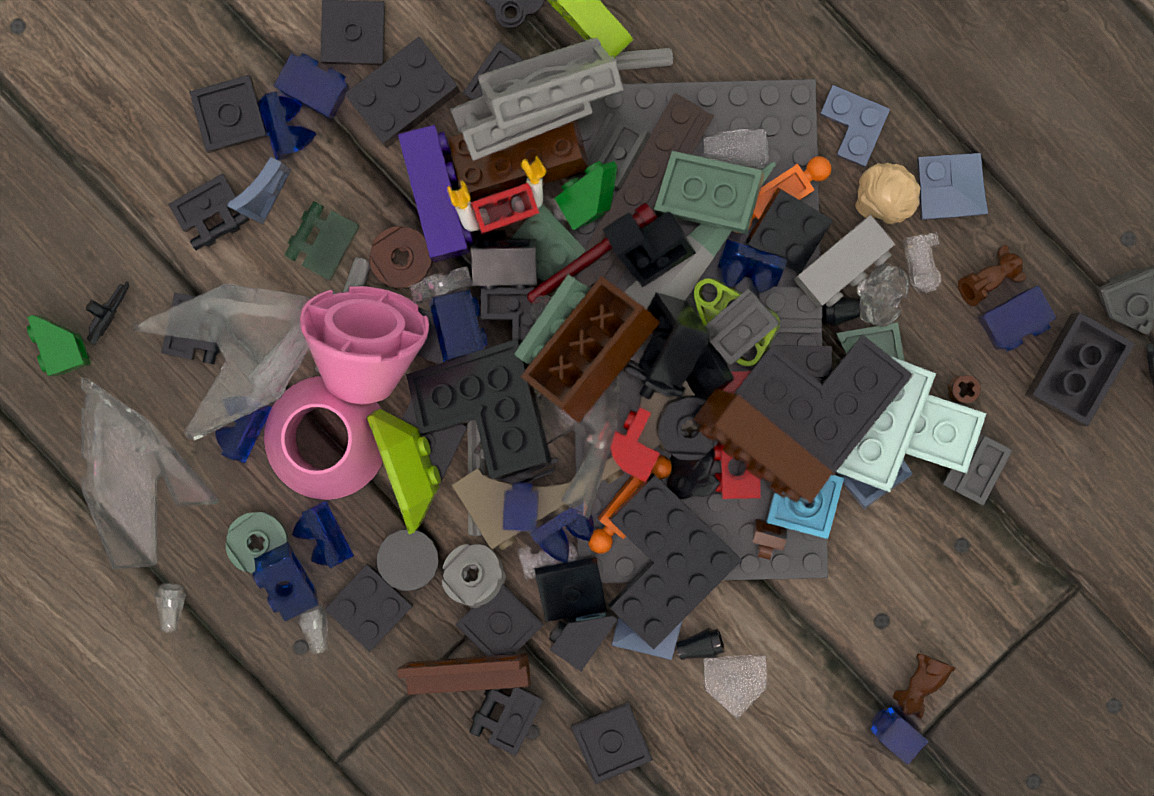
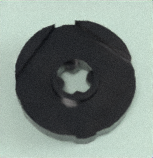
(674, 438)

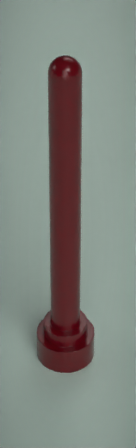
(643, 215)

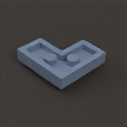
(863, 123)

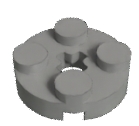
(489, 580)

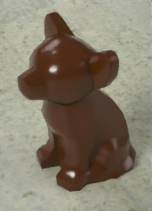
(976, 286)
(926, 680)

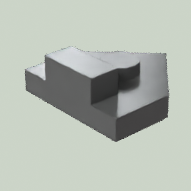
(1130, 299)

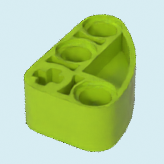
(592, 21)
(710, 309)

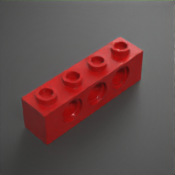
(741, 485)

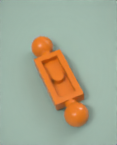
(793, 182)
(602, 538)

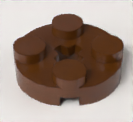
(383, 254)

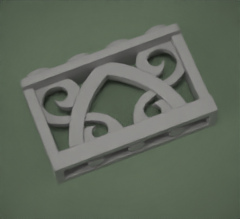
(550, 83)

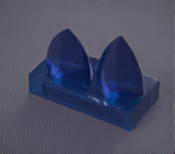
(283, 138)
(742, 261)
(240, 439)
(322, 526)
(553, 537)

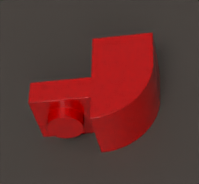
(628, 453)

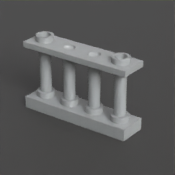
(484, 137)

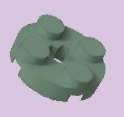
(240, 538)

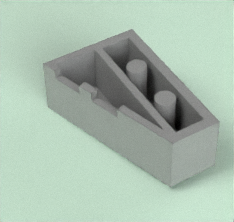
(845, 263)

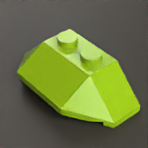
(407, 465)

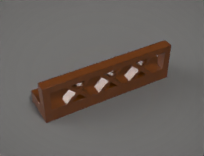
(466, 674)

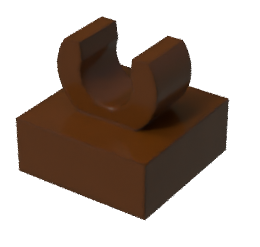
(768, 537)

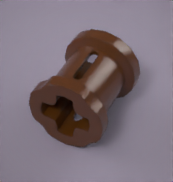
(973, 389)

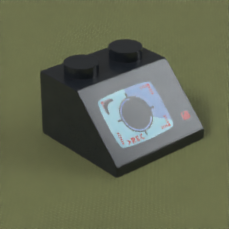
(581, 636)

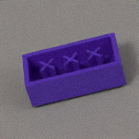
(429, 177)

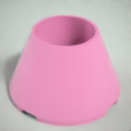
(363, 340)
(351, 473)

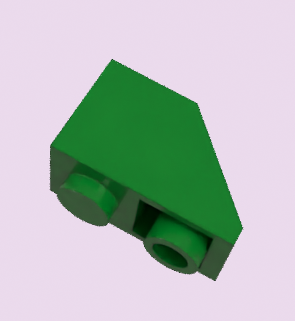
(590, 196)
(59, 347)

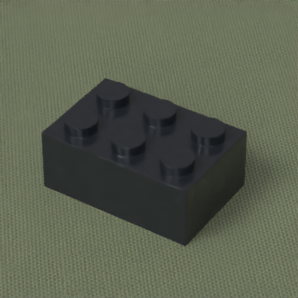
(402, 92)
(1079, 369)

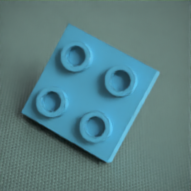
(807, 517)

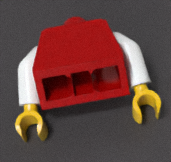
(504, 207)

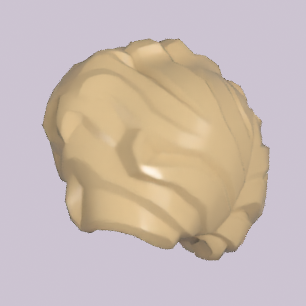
(888, 193)

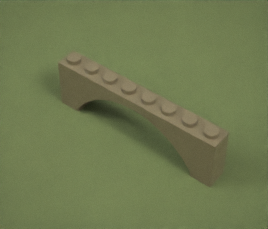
(485, 496)

